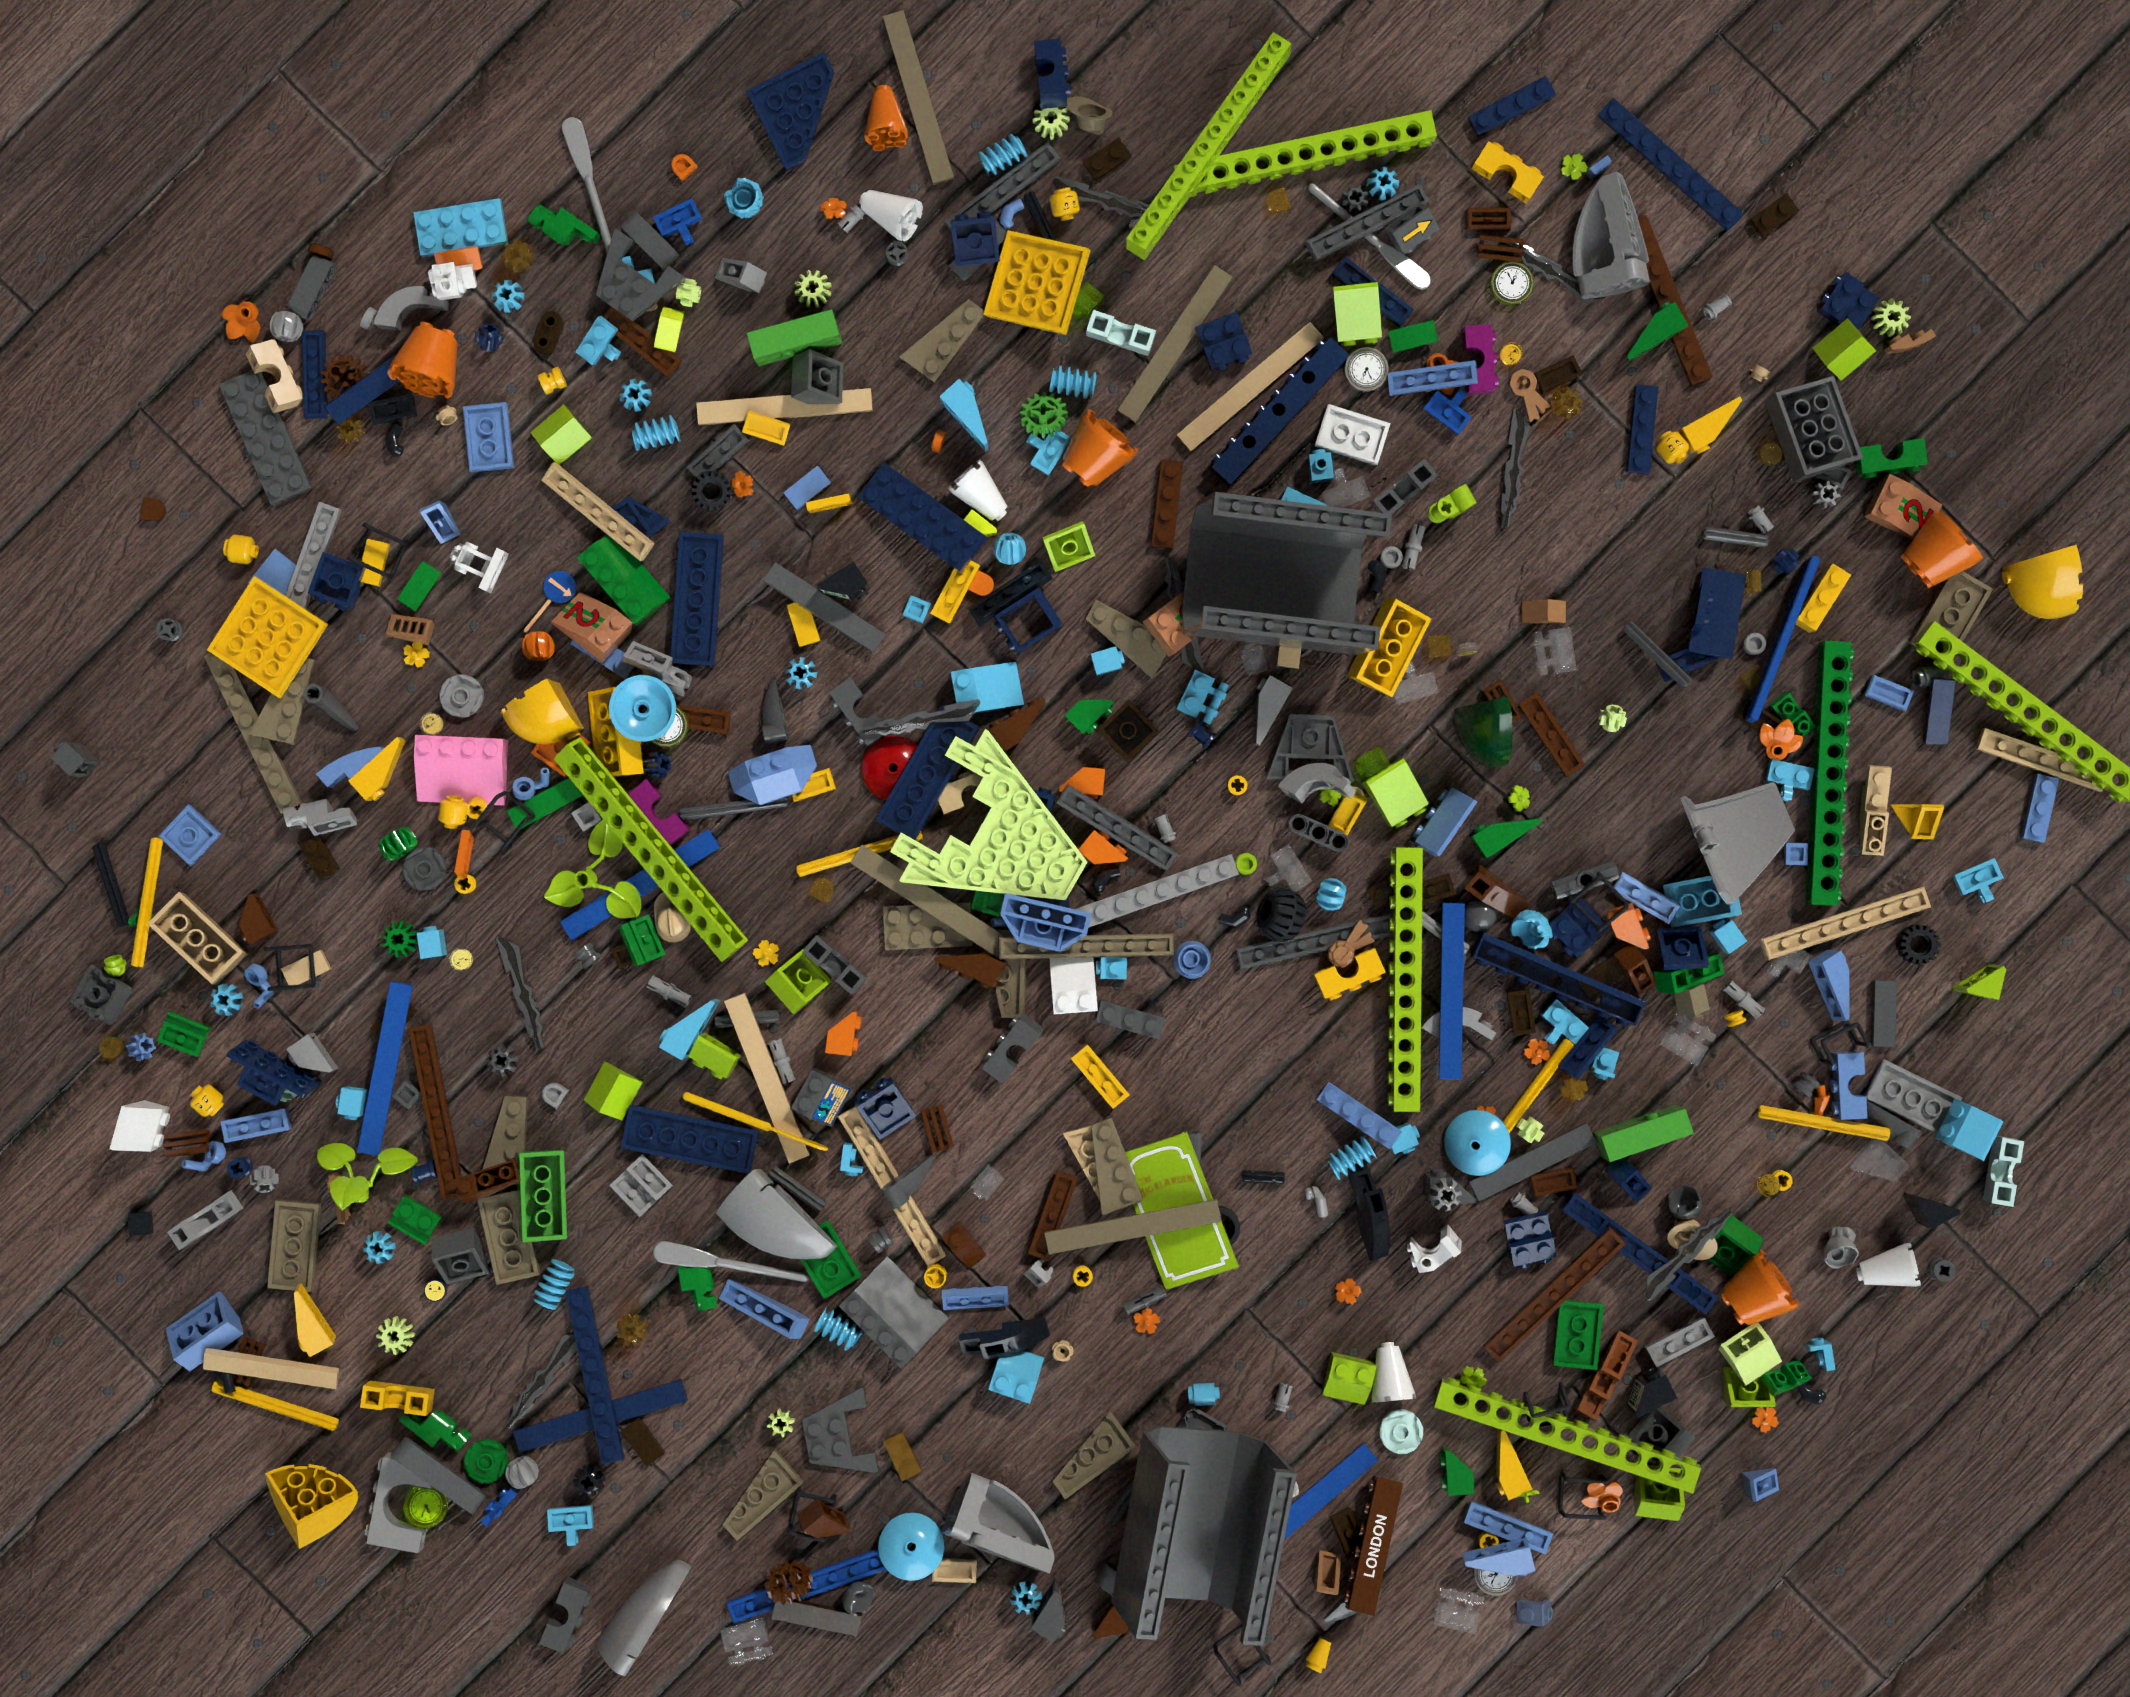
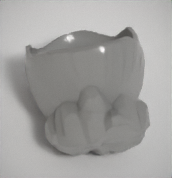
(1840, 1247)

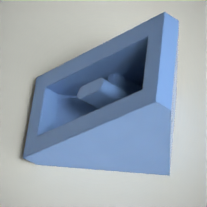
(440, 521)
(1760, 1483)

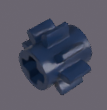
(488, 337)
(1785, 561)
(657, 764)

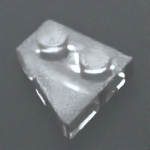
(1880, 1161)

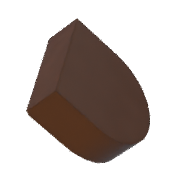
(320, 250)
(152, 510)

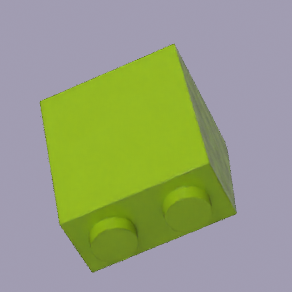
(1357, 313)
(1396, 793)

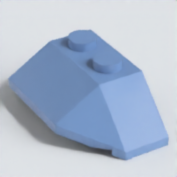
(773, 774)
(1043, 923)

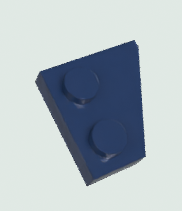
(640, 516)

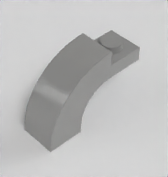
(404, 301)
(1312, 777)
(1470, 1019)
(205, 1220)

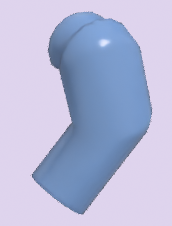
(1008, 212)

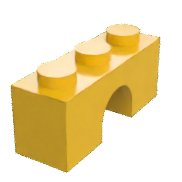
(1524, 178)
(1827, 589)
(1367, 968)
(388, 1395)

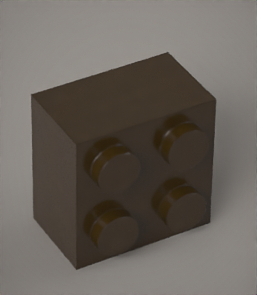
(1127, 730)

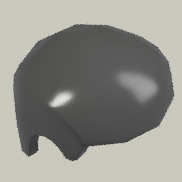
(1479, 916)
(1685, 1202)
(858, 1598)

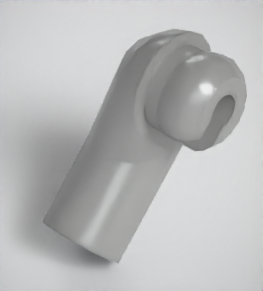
(1320, 1200)

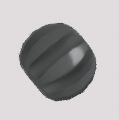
(497, 1056)

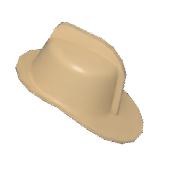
(669, 921)
(1680, 1234)

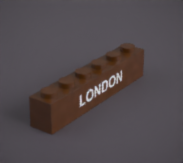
(1373, 1545)

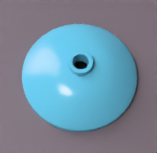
(642, 691)
(1484, 1129)
(904, 1530)

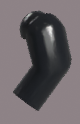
(392, 440)
(1379, 573)
(1103, 876)
(1236, 920)
(227, 1380)
(1816, 1397)

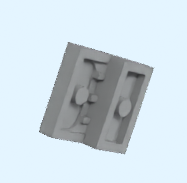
(640, 1185)

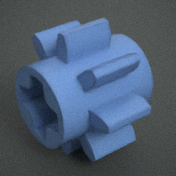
(140, 1047)

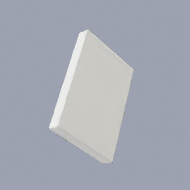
(1352, 434)

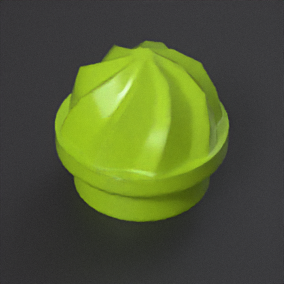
(115, 965)

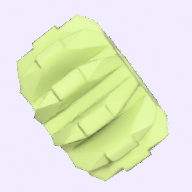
(1058, 124)
(806, 284)
(1891, 326)
(388, 1336)

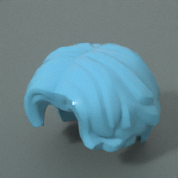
(744, 198)
(1532, 929)

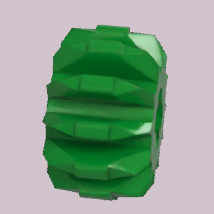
(397, 843)
(394, 946)

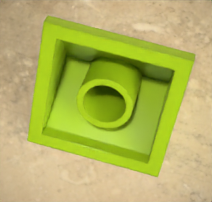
(1844, 349)
(561, 435)
(1068, 546)
(1983, 983)
(612, 1091)
(1739, 1395)

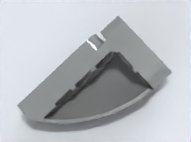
(1609, 242)
(773, 1220)
(998, 1523)
(639, 1616)

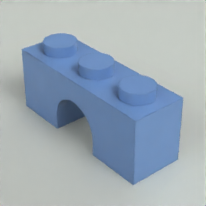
(1845, 1104)

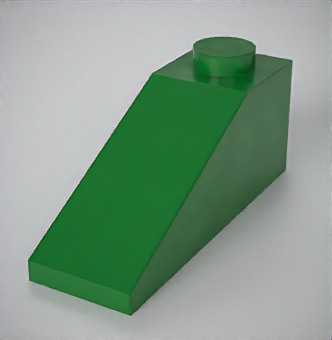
(1660, 328)
(1494, 837)
(1682, 979)

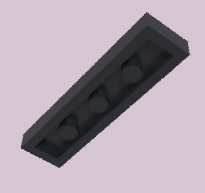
(1009, 593)

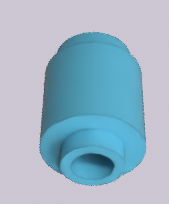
(1203, 1394)

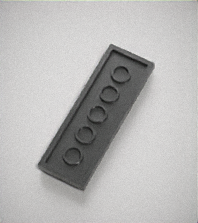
(265, 438)

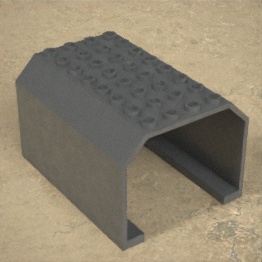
(1278, 573)
(1203, 1527)

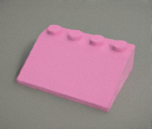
(460, 768)

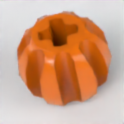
(538, 646)

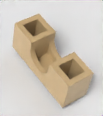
(270, 358)
(952, 796)

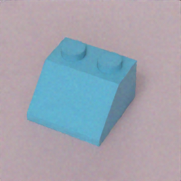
(1969, 1129)
(1016, 1375)

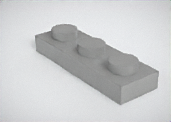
(1679, 1341)

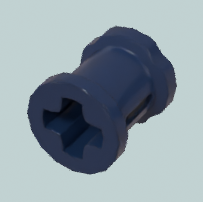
(1202, 734)
(245, 1163)
(424, 1172)

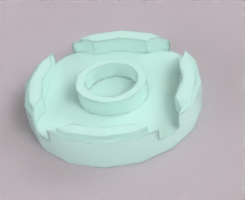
(1401, 1431)

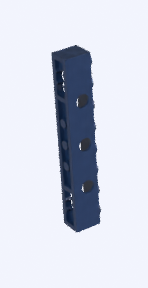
(1267, 425)
(1538, 971)
(1637, 1251)

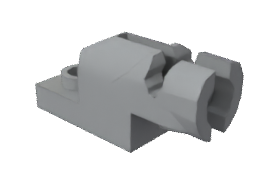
(658, 666)
(319, 817)

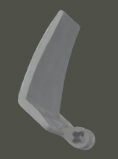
(1739, 835)

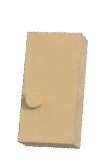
(197, 938)

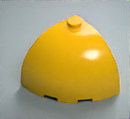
(2047, 583)
(543, 714)
(310, 1500)

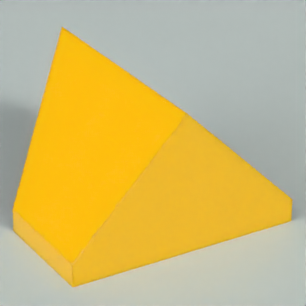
(1919, 819)

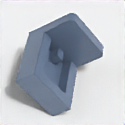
(1534, 1612)

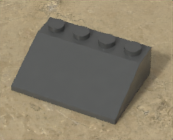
(1813, 428)
(893, 1311)

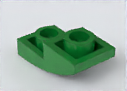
(1413, 336)
(419, 586)
(1787, 708)
(1786, 1378)

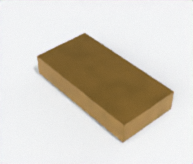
(902, 1456)

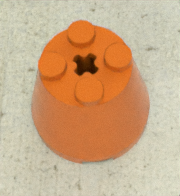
(427, 362)
(1097, 450)
(1940, 551)
(1759, 1291)

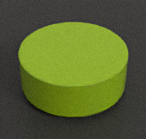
(1246, 863)

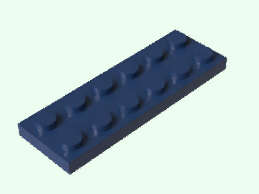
(922, 517)
(697, 598)
(924, 778)
(689, 1139)

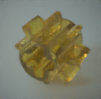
(352, 434)
(1573, 1089)

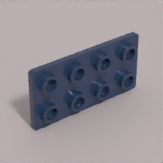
(1717, 613)
(269, 1075)

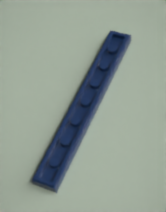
(581, 1420)

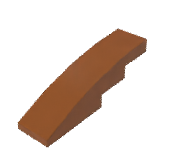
(1606, 1376)

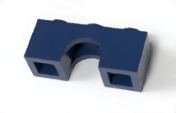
(1050, 59)

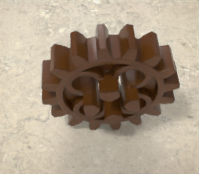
(343, 365)
(799, 1579)

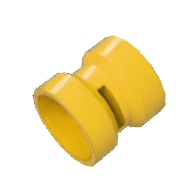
(552, 380)
(932, 1275)

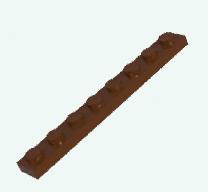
(1664, 290)
(436, 1108)
(1554, 1294)

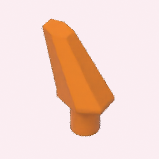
(1821, 1101)

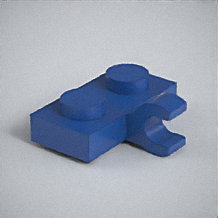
(678, 219)
(1448, 411)
(495, 1509)

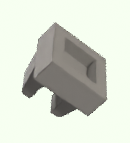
(1037, 1275)

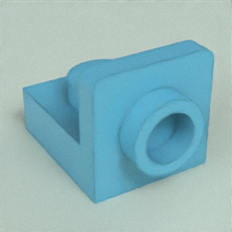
(1112, 967)
(1605, 1064)
(849, 1156)
(1825, 1354)

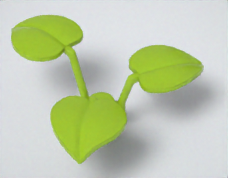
(568, 887)
(356, 1189)

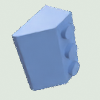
(1443, 821)
(206, 1326)

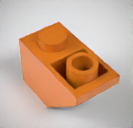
(1088, 781)
(1100, 851)
(1628, 926)
(842, 1038)

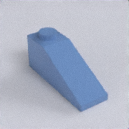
(1833, 982)
(1505, 1558)

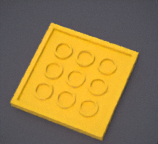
(1037, 282)
(267, 637)

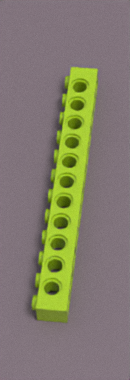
(1420, 122)
(1208, 146)
(2023, 699)
(650, 849)
(1411, 1099)
(1685, 1480)

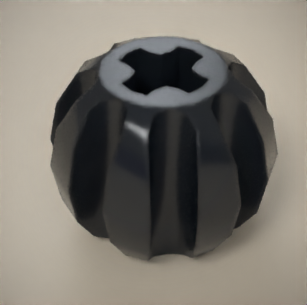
(595, 1477)

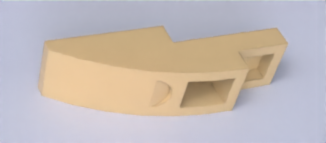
(1874, 810)

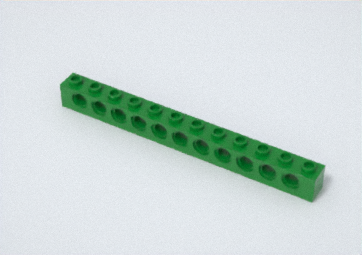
(1821, 763)

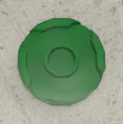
(486, 1460)

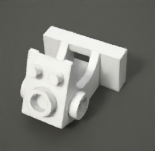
(451, 280)
(463, 555)
(1449, 1246)

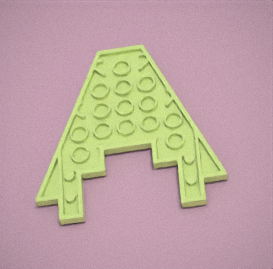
(1017, 845)

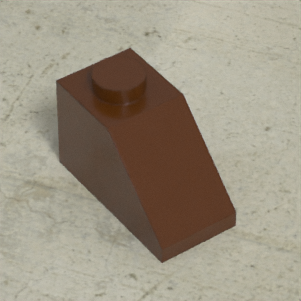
(256, 921)
(1635, 968)
(963, 1244)
(822, 1520)
(1109, 1624)

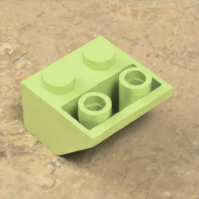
(1750, 1353)

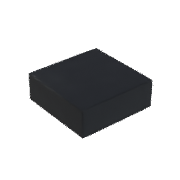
(140, 1223)

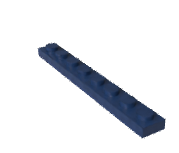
(1670, 164)
(595, 1375)

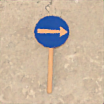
(559, 588)

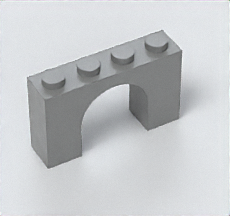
(384, 1527)

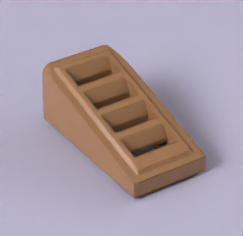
(414, 637)

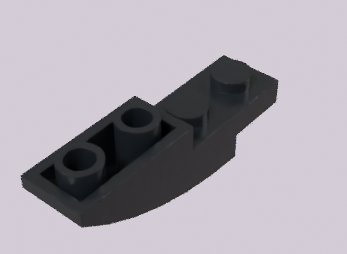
(1374, 1214)
(1010, 1339)

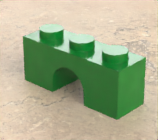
(1910, 456)

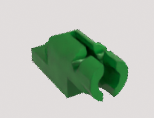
(561, 226)
(699, 1281)
(437, 1427)

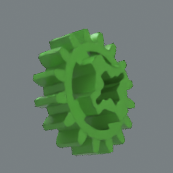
(1043, 415)

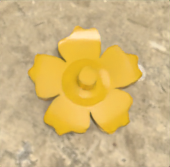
(415, 654)
(766, 953)

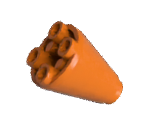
(885, 121)

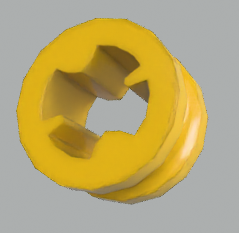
(1241, 780)
(474, 802)
(459, 887)
(1735, 1018)
(1788, 1181)
(1080, 1282)
(1481, 1539)

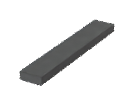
(1011, 183)
(1365, 223)
(824, 607)
(1116, 827)
(1533, 1161)

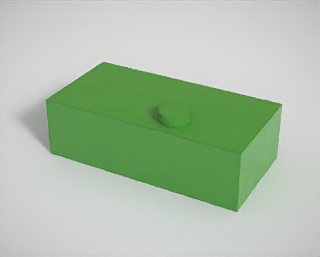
(794, 337)
(1643, 1133)
(541, 1195)

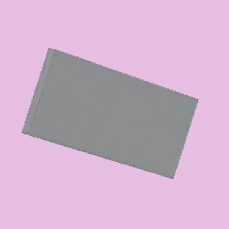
(1909, 1096)

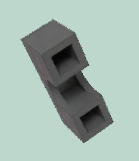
(1404, 488)
(845, 697)
(835, 964)
(1130, 1019)
(1023, 1033)
(559, 1633)

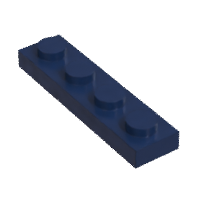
(1511, 106)
(1642, 429)

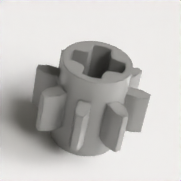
(1818, 495)
(264, 1179)

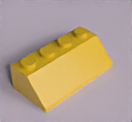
(1399, 638)
(615, 751)

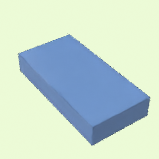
(807, 488)
(1888, 693)

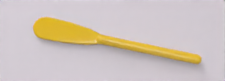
(747, 1119)

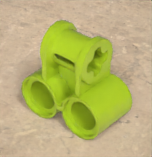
(1451, 505)

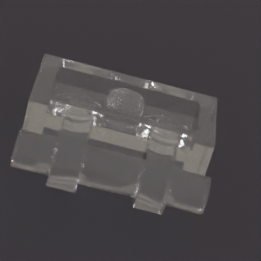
(1560, 648)
(1682, 1044)
(1456, 1616)
(746, 1635)

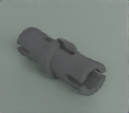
(1144, 1300)

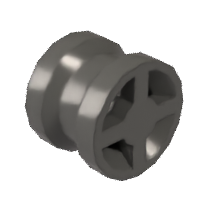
(896, 248)
(164, 629)
(587, 955)
(1805, 1084)
(880, 1239)
(1937, 1266)

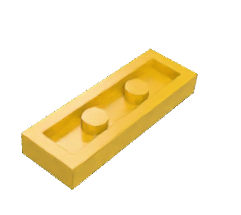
(954, 592)
(1100, 1076)

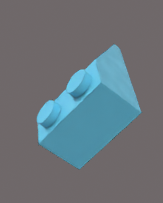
(961, 404)
(993, 685)
(1699, 902)
(682, 1036)

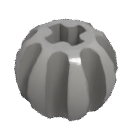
(286, 326)
(1452, 1194)
(521, 1472)

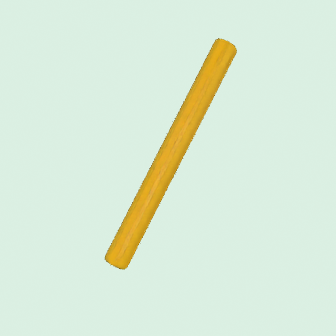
(846, 856)
(147, 902)
(1537, 1084)
(1823, 1122)
(278, 1406)

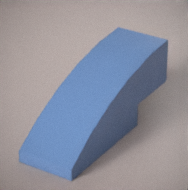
(347, 766)

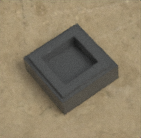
(407, 1094)

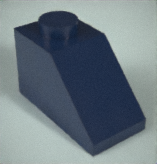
(1628, 1179)

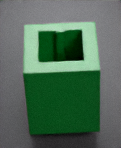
(1087, 713)
(1457, 1476)

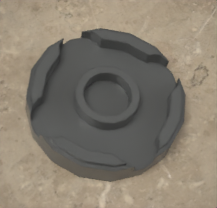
(424, 868)

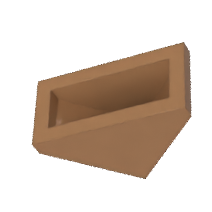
(1543, 611)
(1327, 1573)

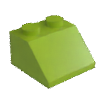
(798, 982)
(714, 1055)
(1349, 1378)
(1657, 1499)

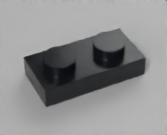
(392, 409)

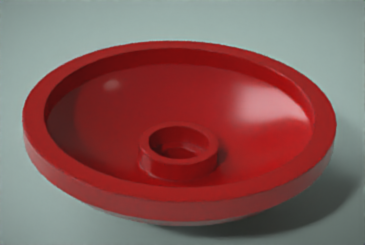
(877, 763)

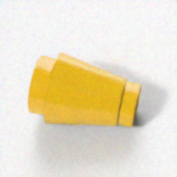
(1318, 1655)

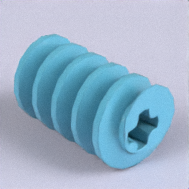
(1002, 154)
(1073, 382)
(655, 433)
(1351, 1157)
(554, 1284)
(838, 1329)

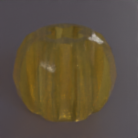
(516, 249)
(1566, 410)
(627, 1324)

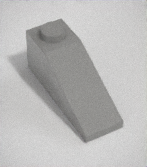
(1269, 703)

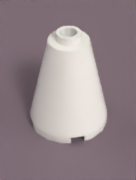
(892, 212)
(980, 492)
(1890, 1268)
(1391, 1376)

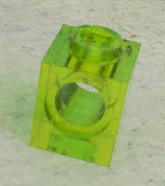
(1087, 301)
(1371, 762)

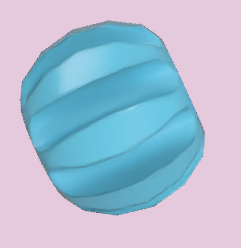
(1376, 180)
(501, 295)
(628, 395)
(1009, 548)
(806, 676)
(1331, 894)
(220, 996)
(373, 1250)
(1033, 1596)

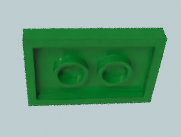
(836, 1269)
(1578, 1334)

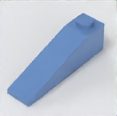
(765, 1310)

